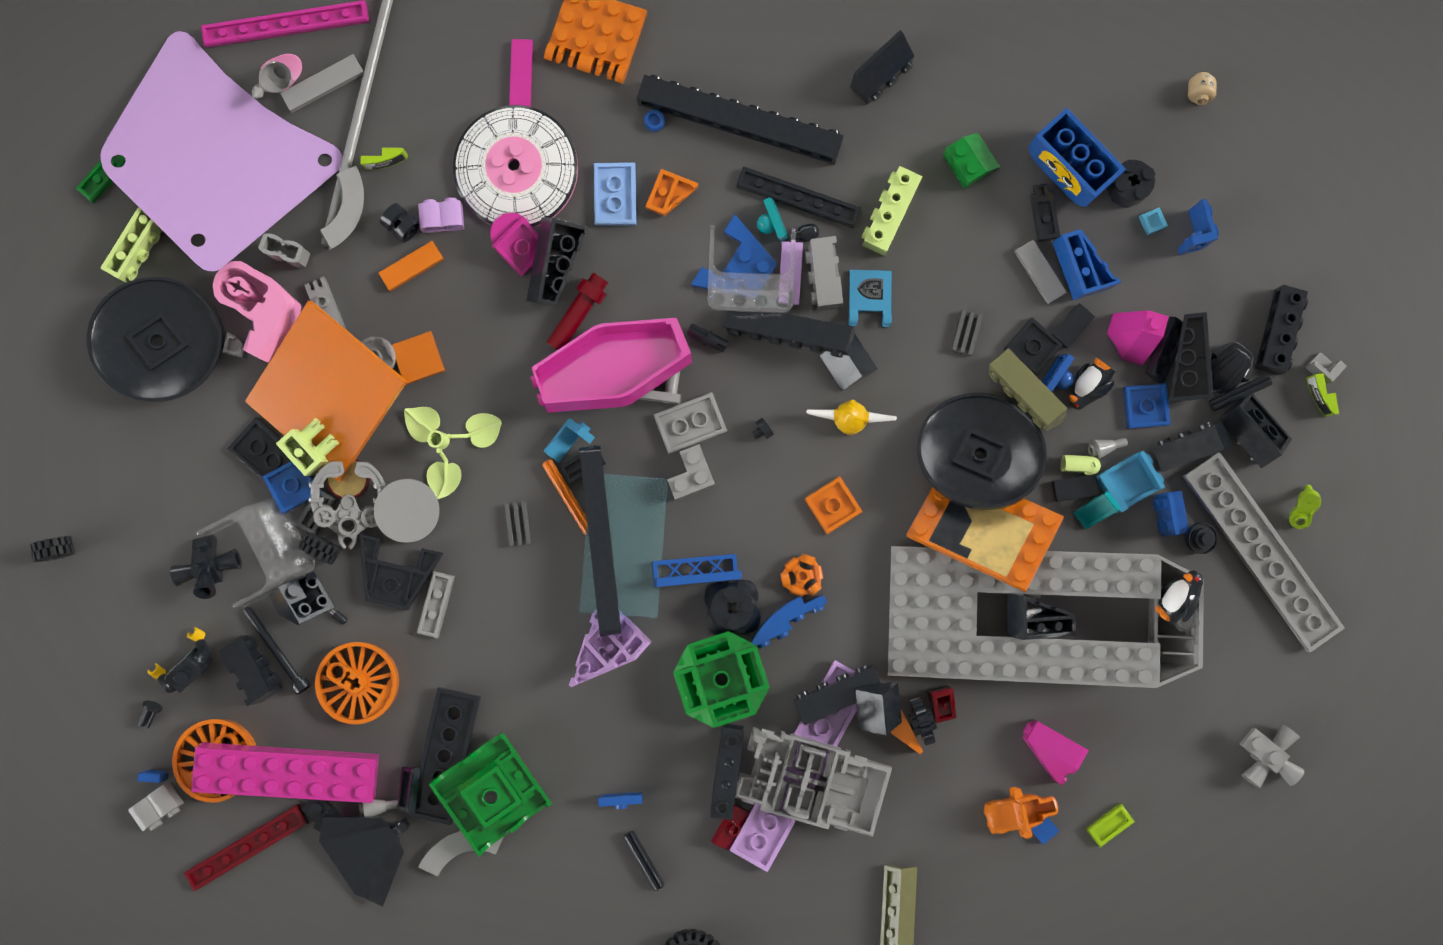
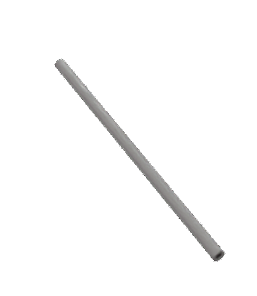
(361, 105)

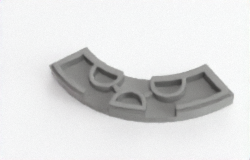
(350, 210)
(447, 849)

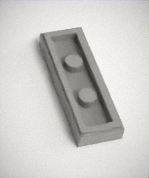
(1040, 271)
(435, 604)

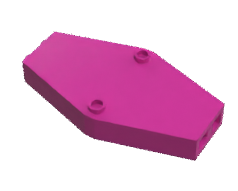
(611, 365)

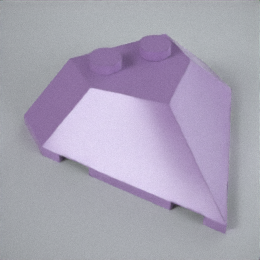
(608, 652)

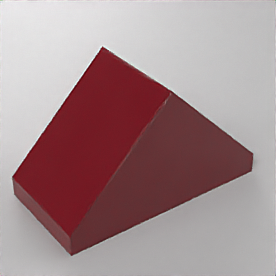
(942, 703)

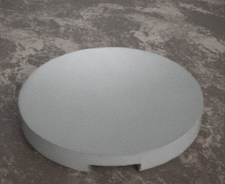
(406, 510)

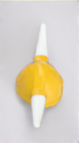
(851, 417)

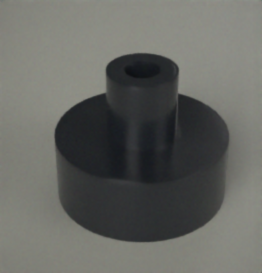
(763, 429)

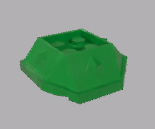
(714, 702)

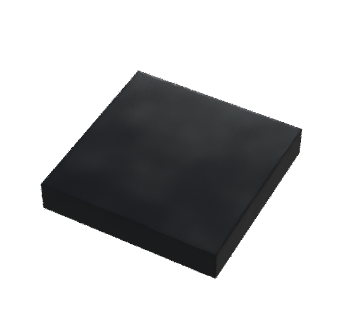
(1034, 345)

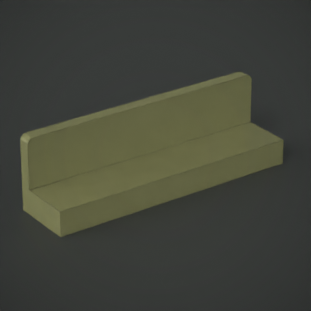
(898, 905)

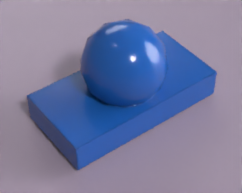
(1058, 375)

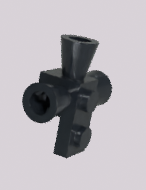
(205, 567)

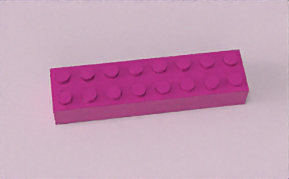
(285, 772)

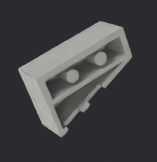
(824, 273)

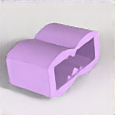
(441, 215)

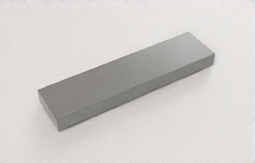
(322, 83)

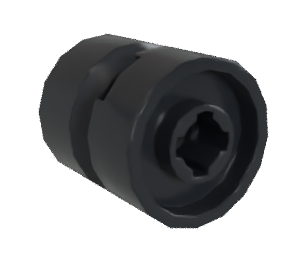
(397, 220)

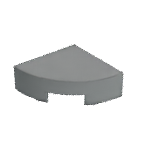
(233, 346)

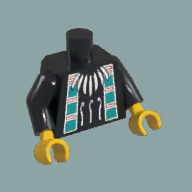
(188, 668)

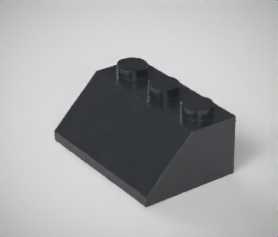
(883, 68)
(1256, 430)

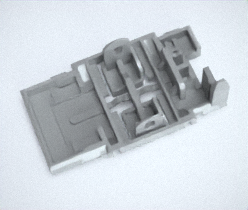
(850, 795)

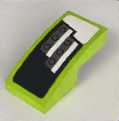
(389, 157)
(1326, 402)

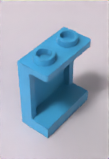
(1131, 480)

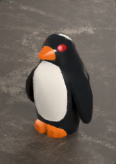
(1091, 384)
(1180, 598)

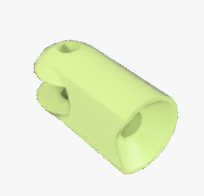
(1081, 464)

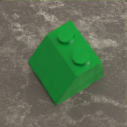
(970, 160)

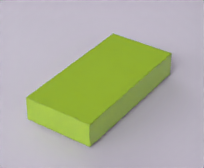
(1110, 825)

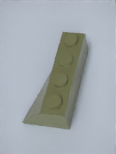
(1027, 390)

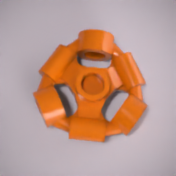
(802, 576)

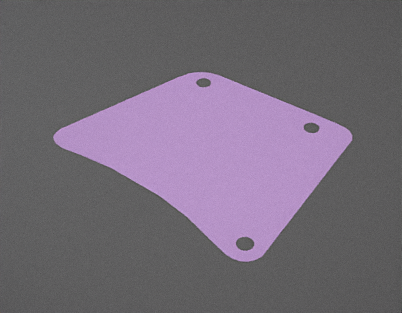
(210, 156)

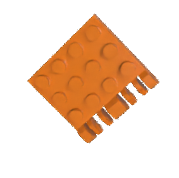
(598, 32)

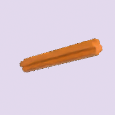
(566, 494)

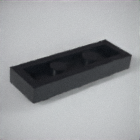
(1165, 351)

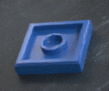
(1146, 406)
(288, 487)

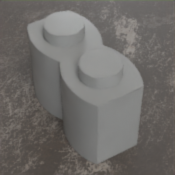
(284, 250)
(156, 806)

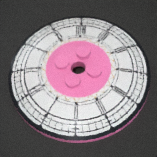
(545, 171)

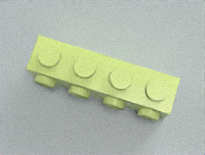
(892, 210)
(132, 247)

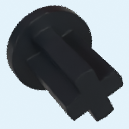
(149, 713)

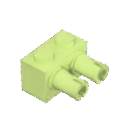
(302, 452)

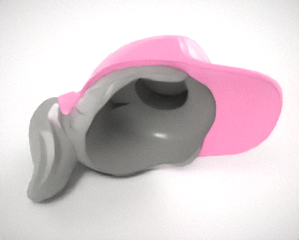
(277, 75)

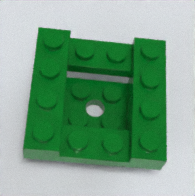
(466, 783)

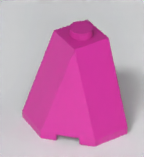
(1136, 334)
(1053, 750)

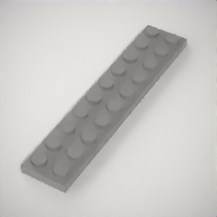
(1263, 552)

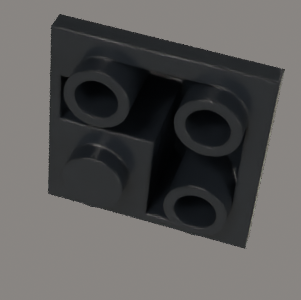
(301, 599)

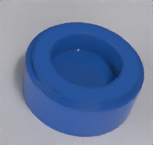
(654, 120)

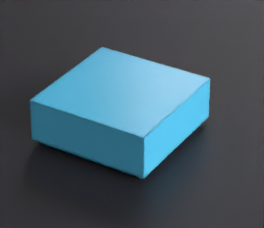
(1153, 221)

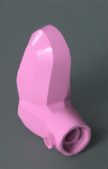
(259, 300)

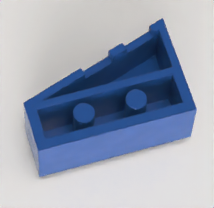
(1082, 266)

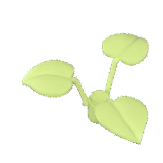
(423, 426)

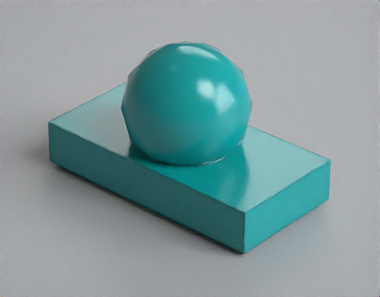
(772, 221)
(1096, 510)

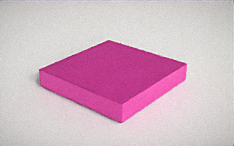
(518, 246)

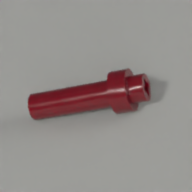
(589, 293)

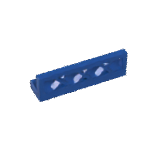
(698, 578)

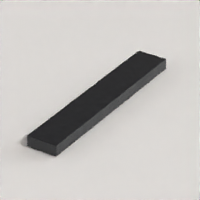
(798, 197)

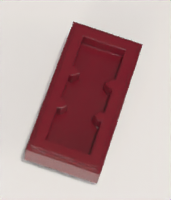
(729, 829)

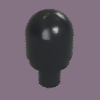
(807, 232)

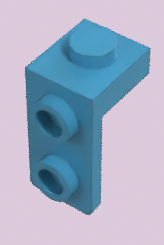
(566, 438)

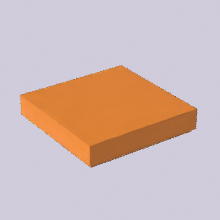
(418, 358)
(833, 505)

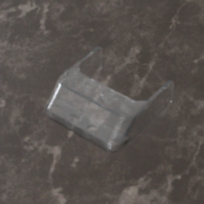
(751, 291)
(274, 542)

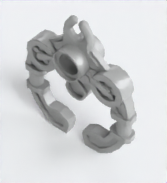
(347, 509)

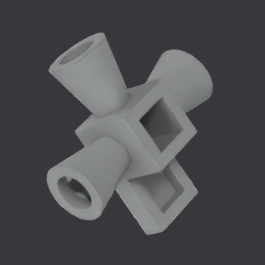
(1271, 756)

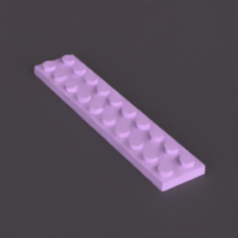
(766, 832)

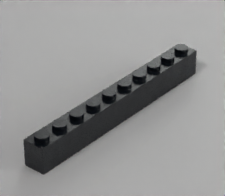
(740, 119)

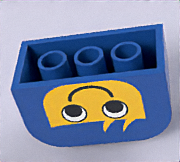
(1074, 159)

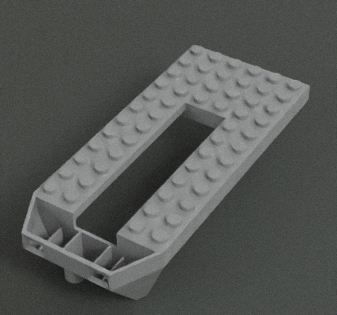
(937, 622)

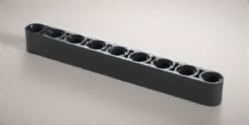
(600, 541)

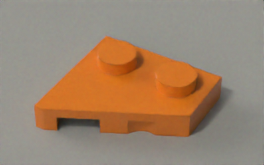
(669, 192)

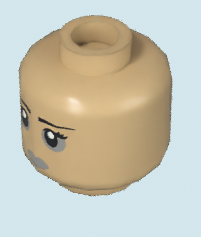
(1202, 88)

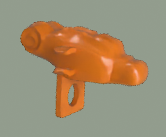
(1018, 812)

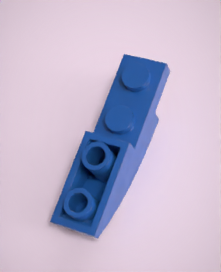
(778, 623)

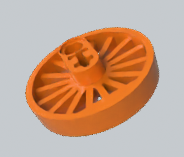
(347, 682)
(183, 774)

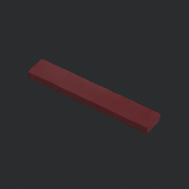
(245, 847)

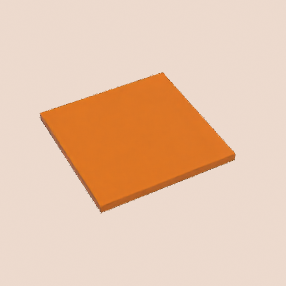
(327, 377)

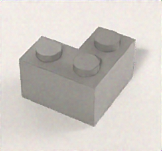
(697, 475)

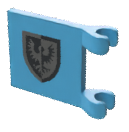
(870, 293)

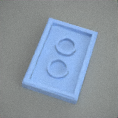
(615, 194)

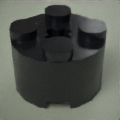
(1142, 179)

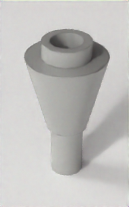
(1101, 448)
(376, 807)

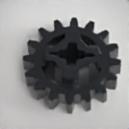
(922, 721)

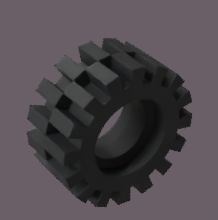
(319, 548)
(52, 549)

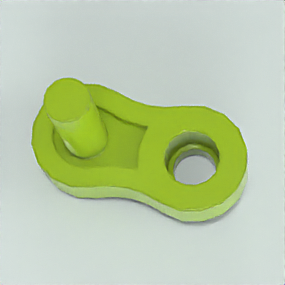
(1307, 504)

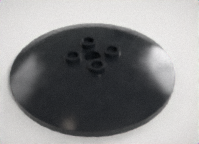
(123, 335)
(985, 424)

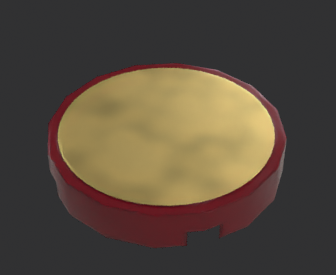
(349, 484)

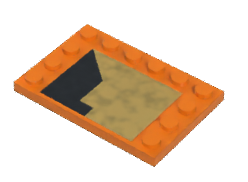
(997, 542)

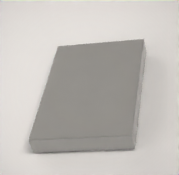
(690, 423)

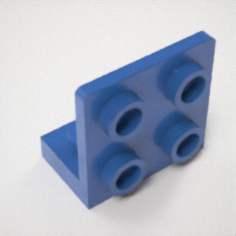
(1204, 228)
(1170, 513)

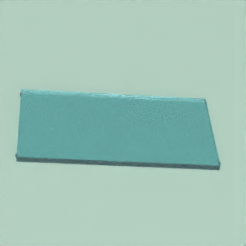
(637, 535)

